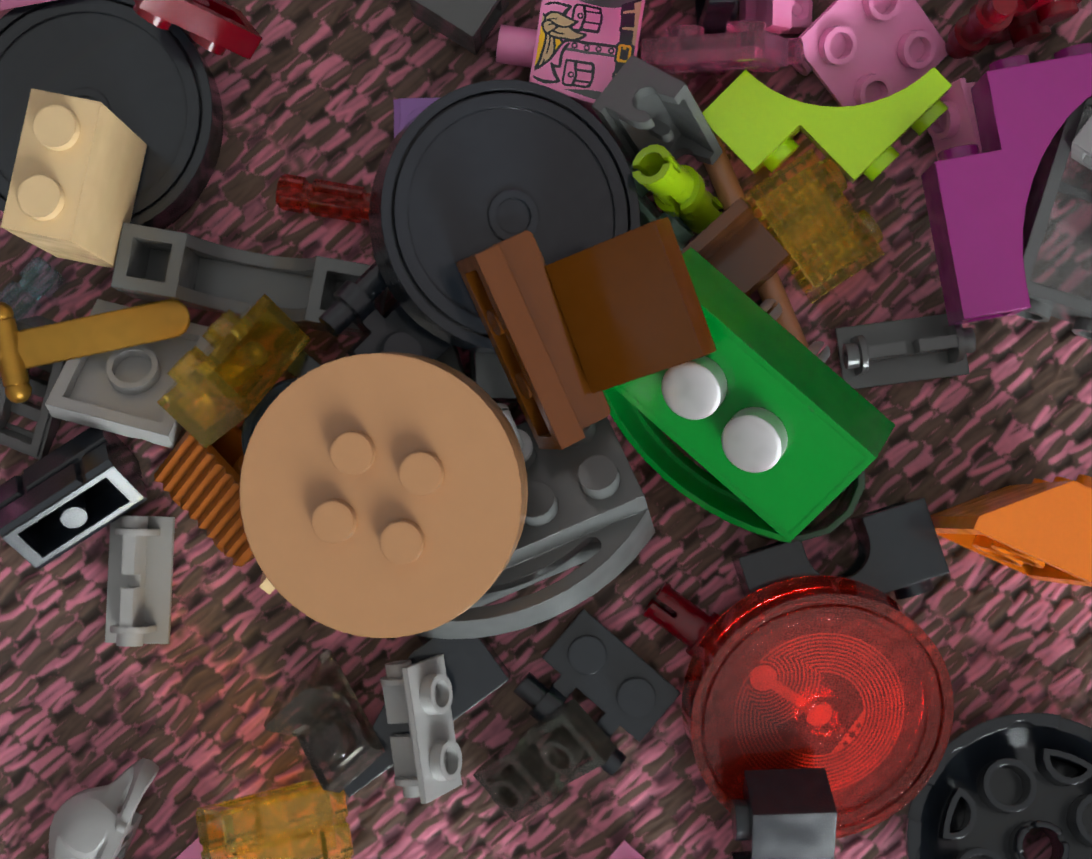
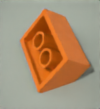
(1029, 528)

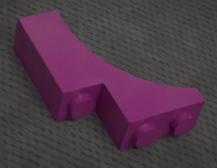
(981, 198)

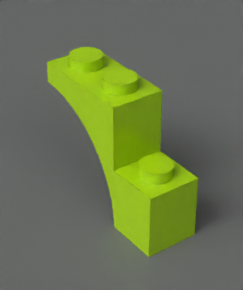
(857, 138)

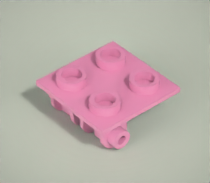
(870, 48)

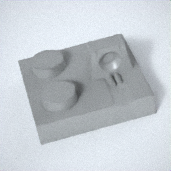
(122, 386)

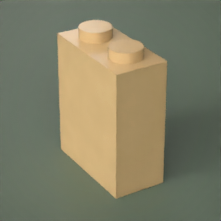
(73, 178)

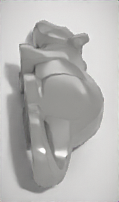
(101, 818)

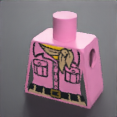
(575, 45)

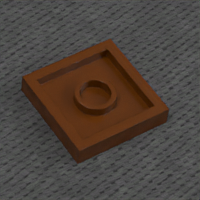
(631, 306)

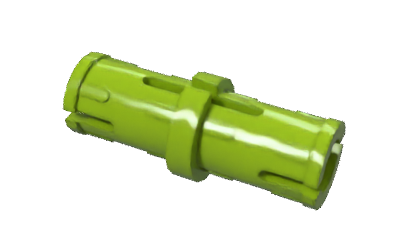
(676, 187)

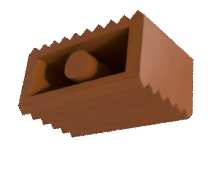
(208, 487)

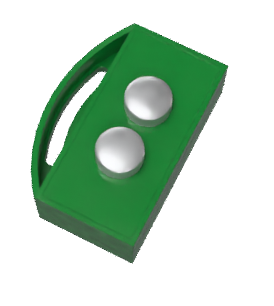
(754, 414)

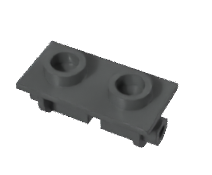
(903, 351)

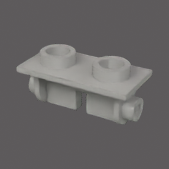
(140, 580)
(428, 757)

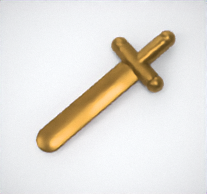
(81, 338)

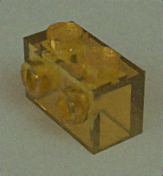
(234, 371)

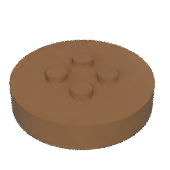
(383, 494)

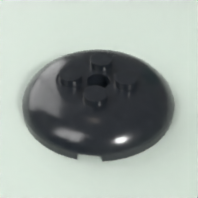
(1000, 785)

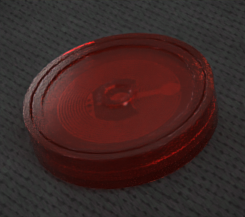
(820, 681)

